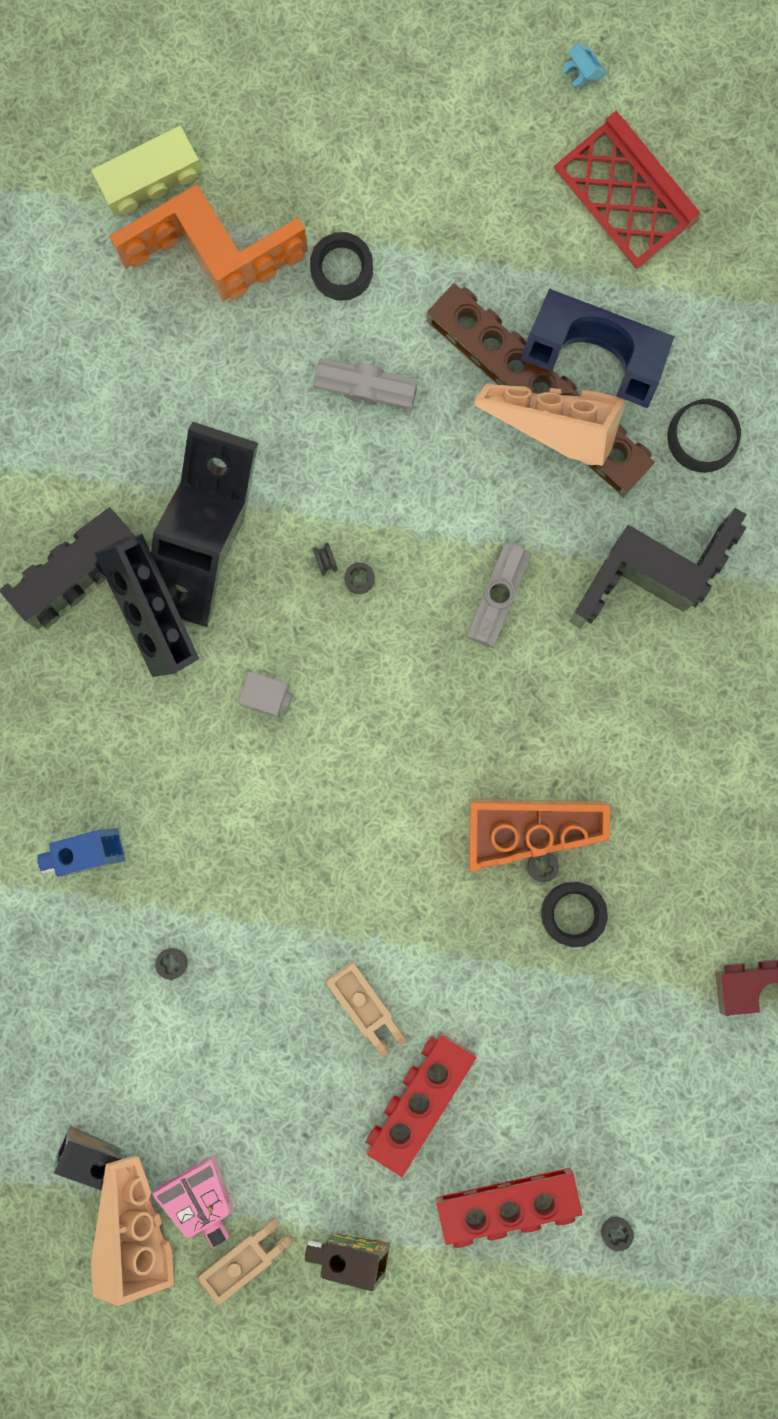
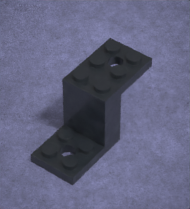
(203, 518)
(660, 569)

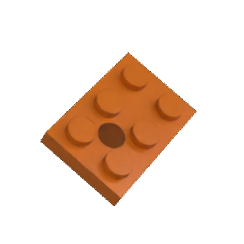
(195, 220)

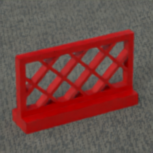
(654, 179)

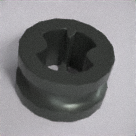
(325, 559)
(370, 577)
(534, 871)
(162, 969)
(619, 1245)

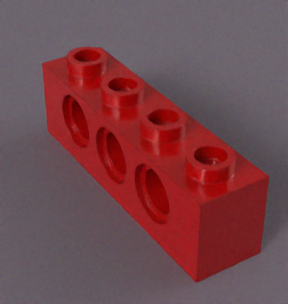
(399, 1154)
(490, 1198)

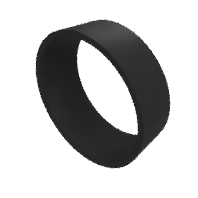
(689, 462)

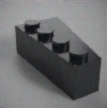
(66, 574)

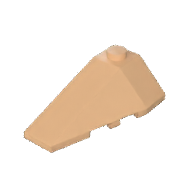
(571, 425)
(128, 1245)

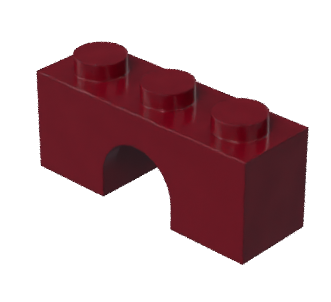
(740, 987)

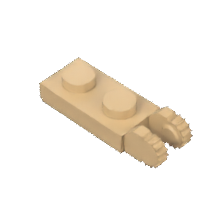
(363, 1005)
(241, 1263)

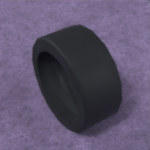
(332, 242)
(599, 921)

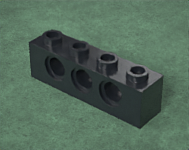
(147, 606)

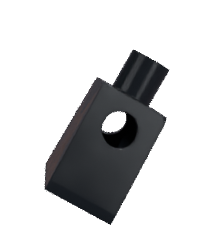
(80, 1153)

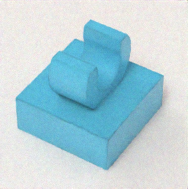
(587, 64)

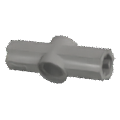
(365, 383)
(506, 575)

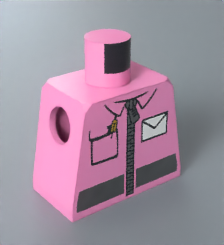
(197, 1201)

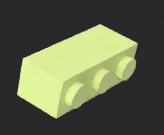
(147, 171)

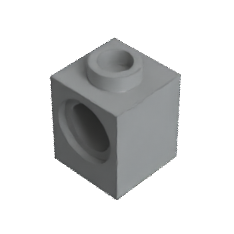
(265, 694)

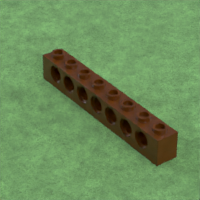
(494, 363)

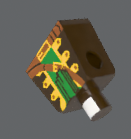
(363, 1264)

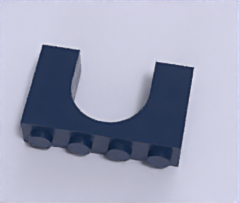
(636, 345)

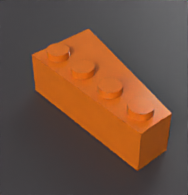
(531, 828)

